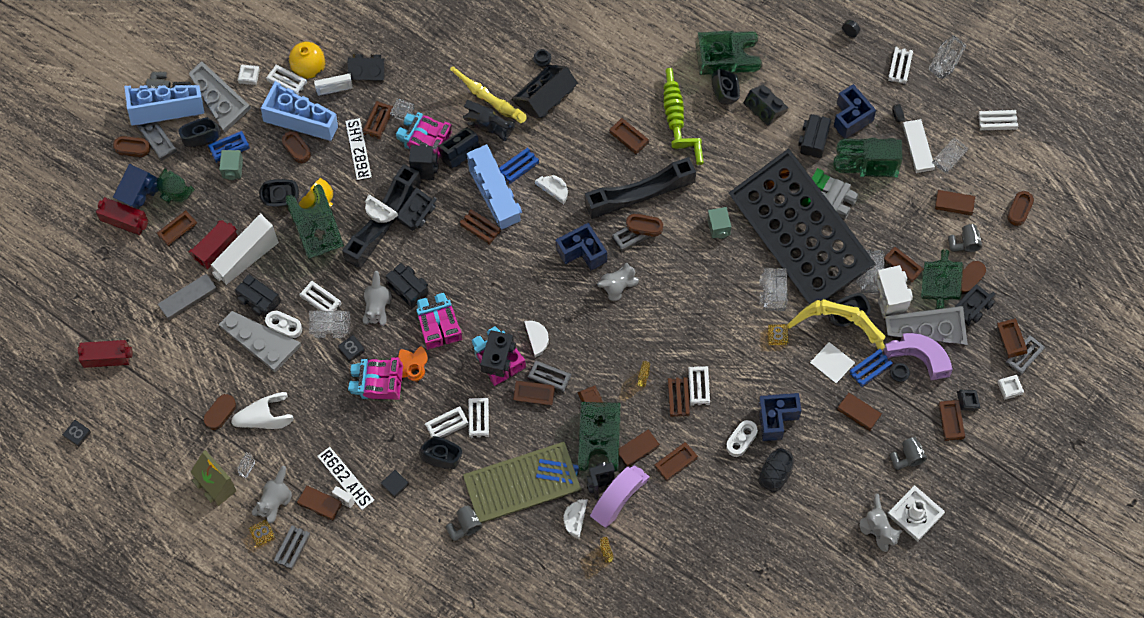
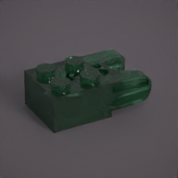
(726, 52)
(869, 157)
(315, 217)
(597, 439)

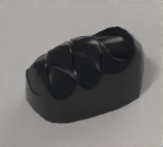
(725, 86)
(199, 132)
(274, 191)
(855, 300)
(440, 453)
(776, 470)

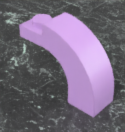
(925, 349)
(617, 495)

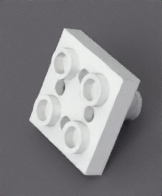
(920, 508)

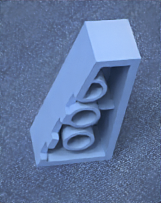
(162, 103)
(297, 113)
(493, 187)

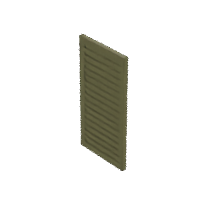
(514, 485)

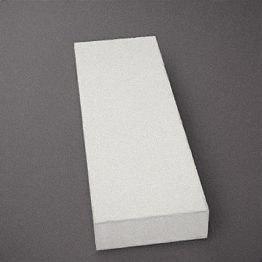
(918, 146)

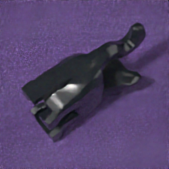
(486, 120)

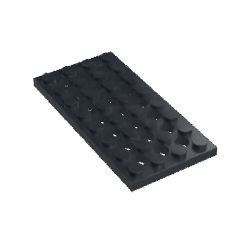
(814, 229)

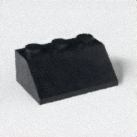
(545, 90)

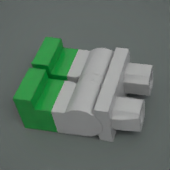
(835, 191)

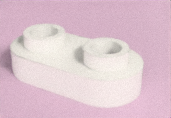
(285, 324)
(740, 439)

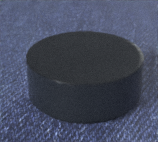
(851, 28)
(898, 113)

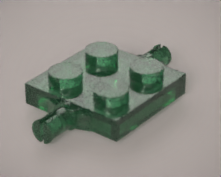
(942, 280)

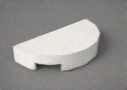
(554, 186)
(378, 211)
(538, 337)
(574, 517)

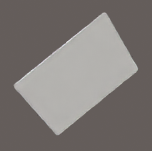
(832, 362)

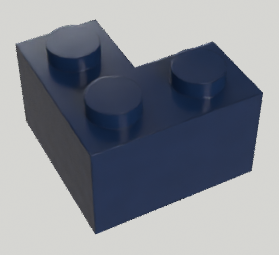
(855, 113)
(135, 186)
(582, 243)
(775, 410)

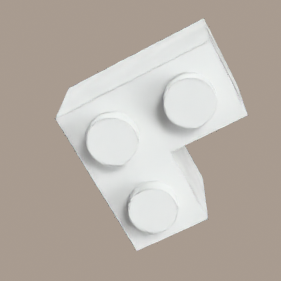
(895, 295)

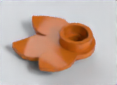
(413, 362)

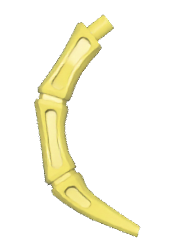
(501, 106)
(851, 313)

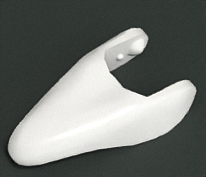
(258, 414)

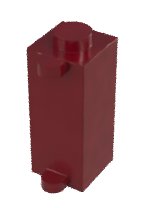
(122, 216)
(214, 244)
(104, 353)

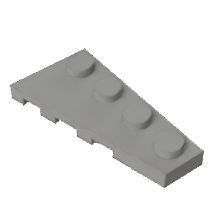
(221, 99)
(937, 324)
(264, 343)

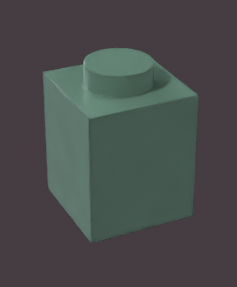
(231, 164)
(719, 222)

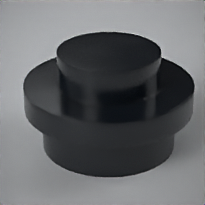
(542, 58)
(899, 372)

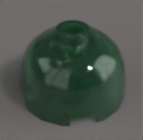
(173, 187)

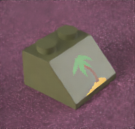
(212, 479)

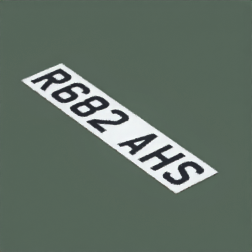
(358, 149)
(345, 478)

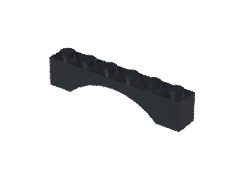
(607, 200)
(365, 241)

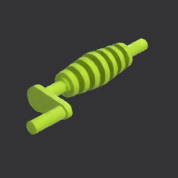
(674, 111)

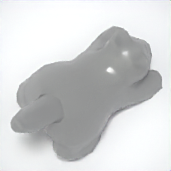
(615, 282)
(376, 298)
(274, 493)
(877, 524)

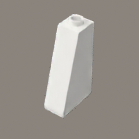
(245, 250)

